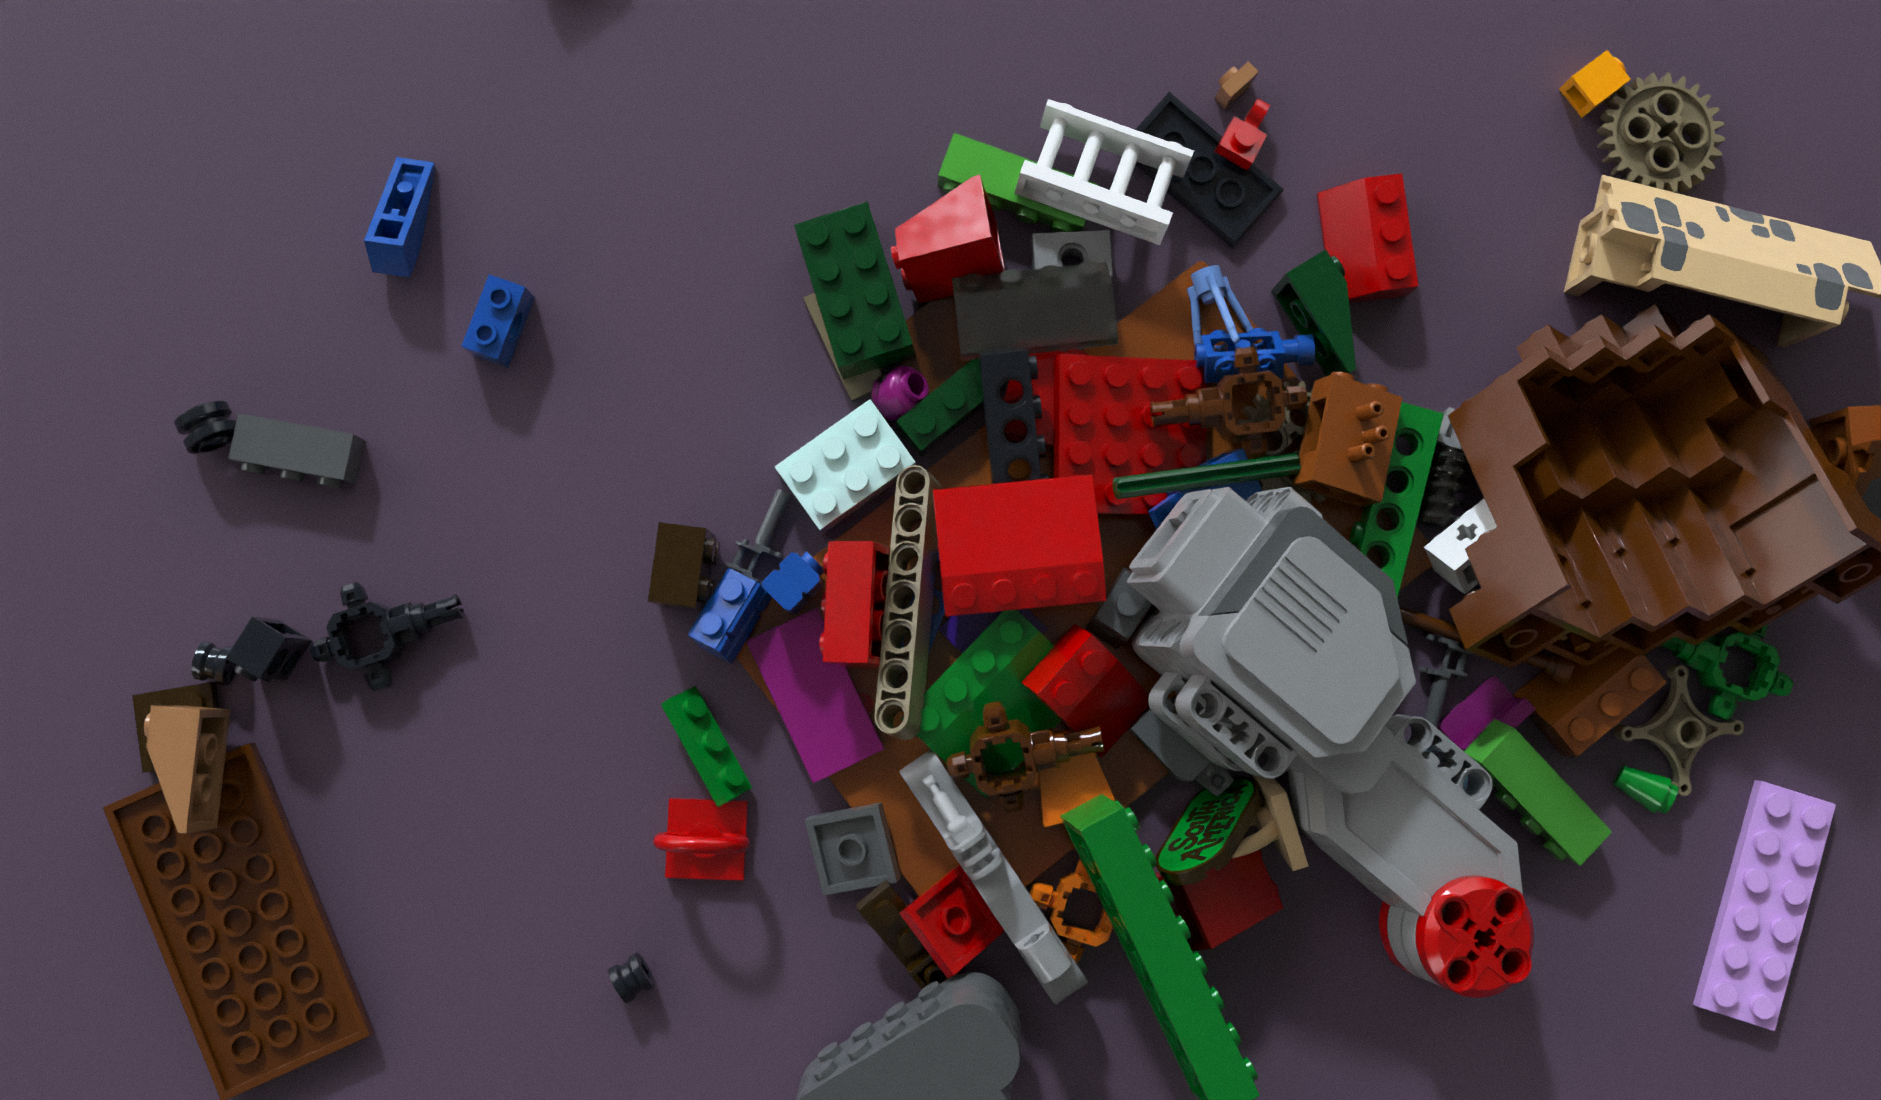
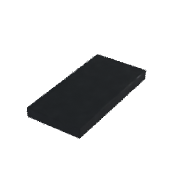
(1213, 187)

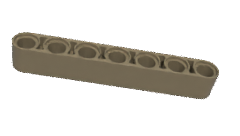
(916, 618)

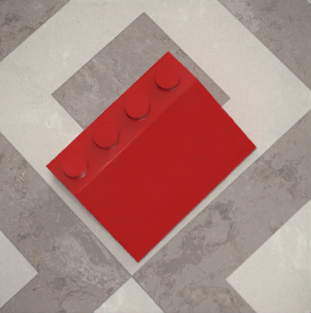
(1019, 545)

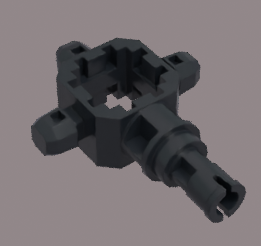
(398, 624)

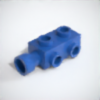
(1271, 352)

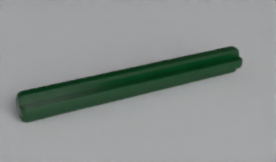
(1206, 476)

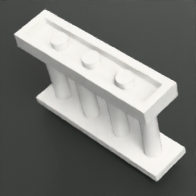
(1094, 202)

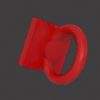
(705, 839)

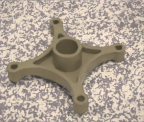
(1679, 729)

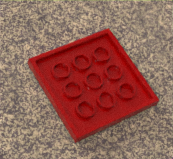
(1108, 428)

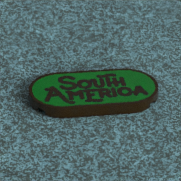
(1208, 832)

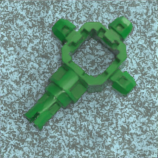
(1712, 652)

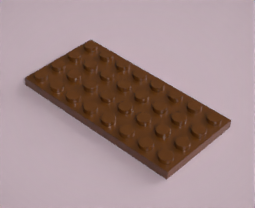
(241, 929)

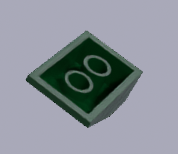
(1318, 305)

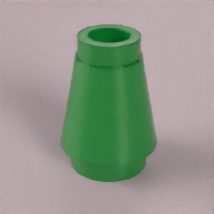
(1646, 788)

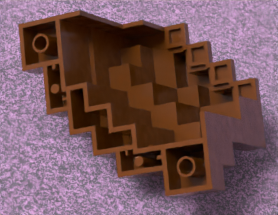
(1649, 495)

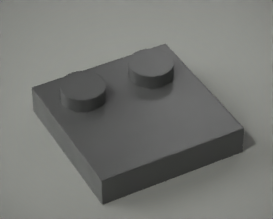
(852, 848)

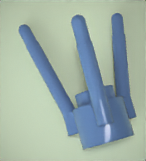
(1212, 288)

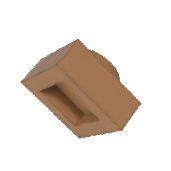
(1235, 83)

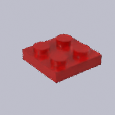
(952, 921)

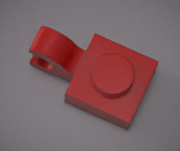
(1242, 138)

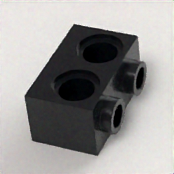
(267, 650)

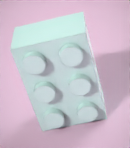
(845, 466)

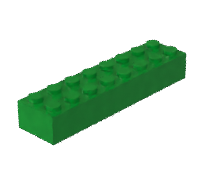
(1159, 950)

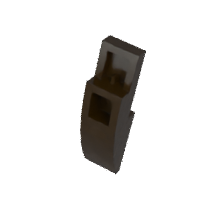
(882, 912)

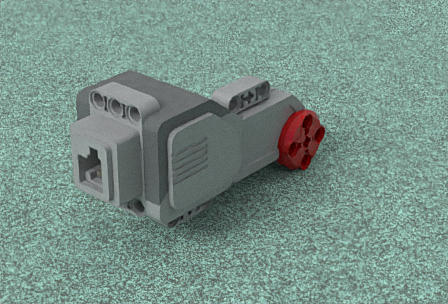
(1303, 654)

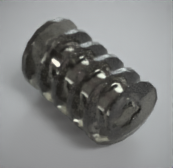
(1441, 487)

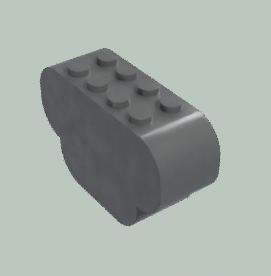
(942, 1046)

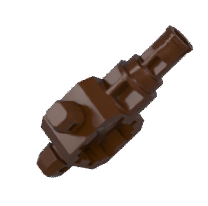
(1214, 409)
(1040, 751)

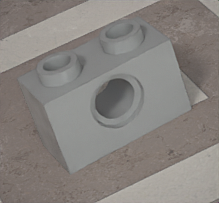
(1085, 245)

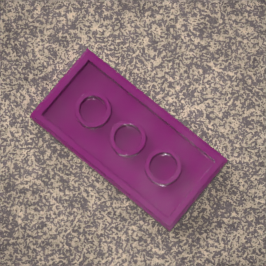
(814, 697)

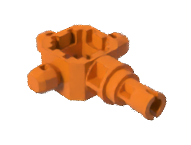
(1074, 936)

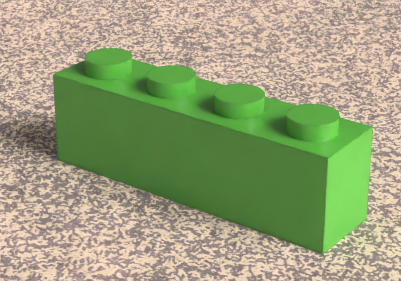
(1000, 176)
(1538, 794)

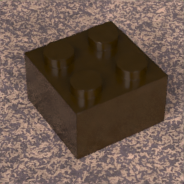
(683, 566)

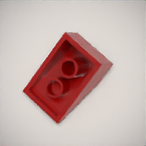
(1088, 687)

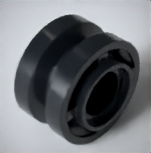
(206, 427)

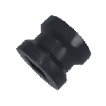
(213, 664)
(631, 977)

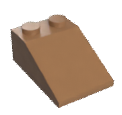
(189, 760)

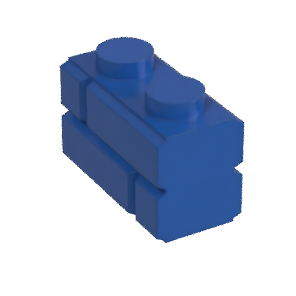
(795, 581)
(729, 615)

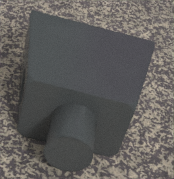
(1119, 612)

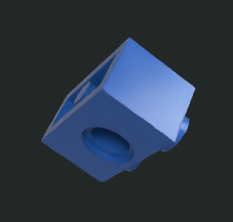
(498, 321)

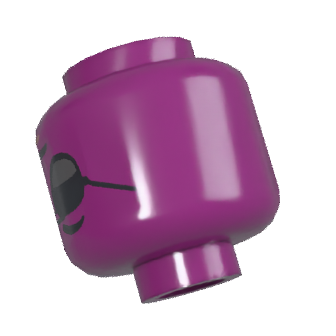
(898, 391)

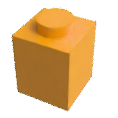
(1595, 83)

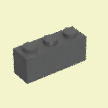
(296, 450)

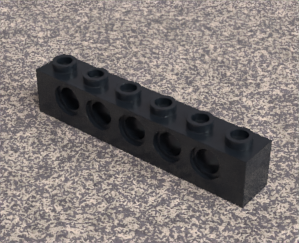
(995, 369)

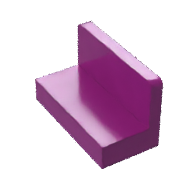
(1480, 708)

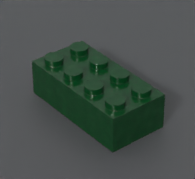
(854, 290)

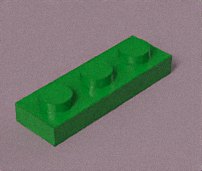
(706, 746)

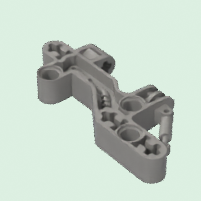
(993, 877)

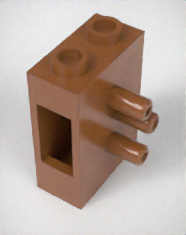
(1348, 439)

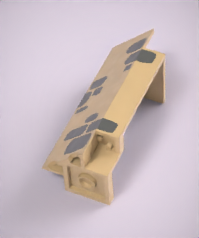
(1660, 237)

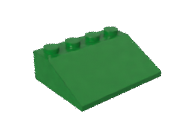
(986, 674)

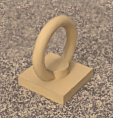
(1275, 825)

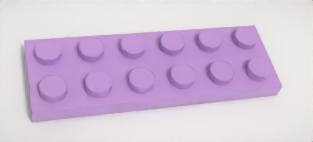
(1764, 904)

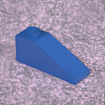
(400, 218)

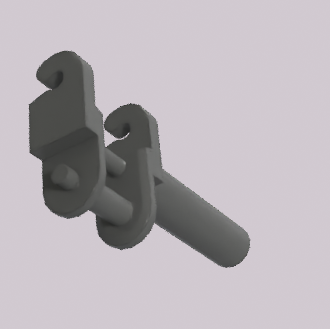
(763, 537)
(1442, 676)

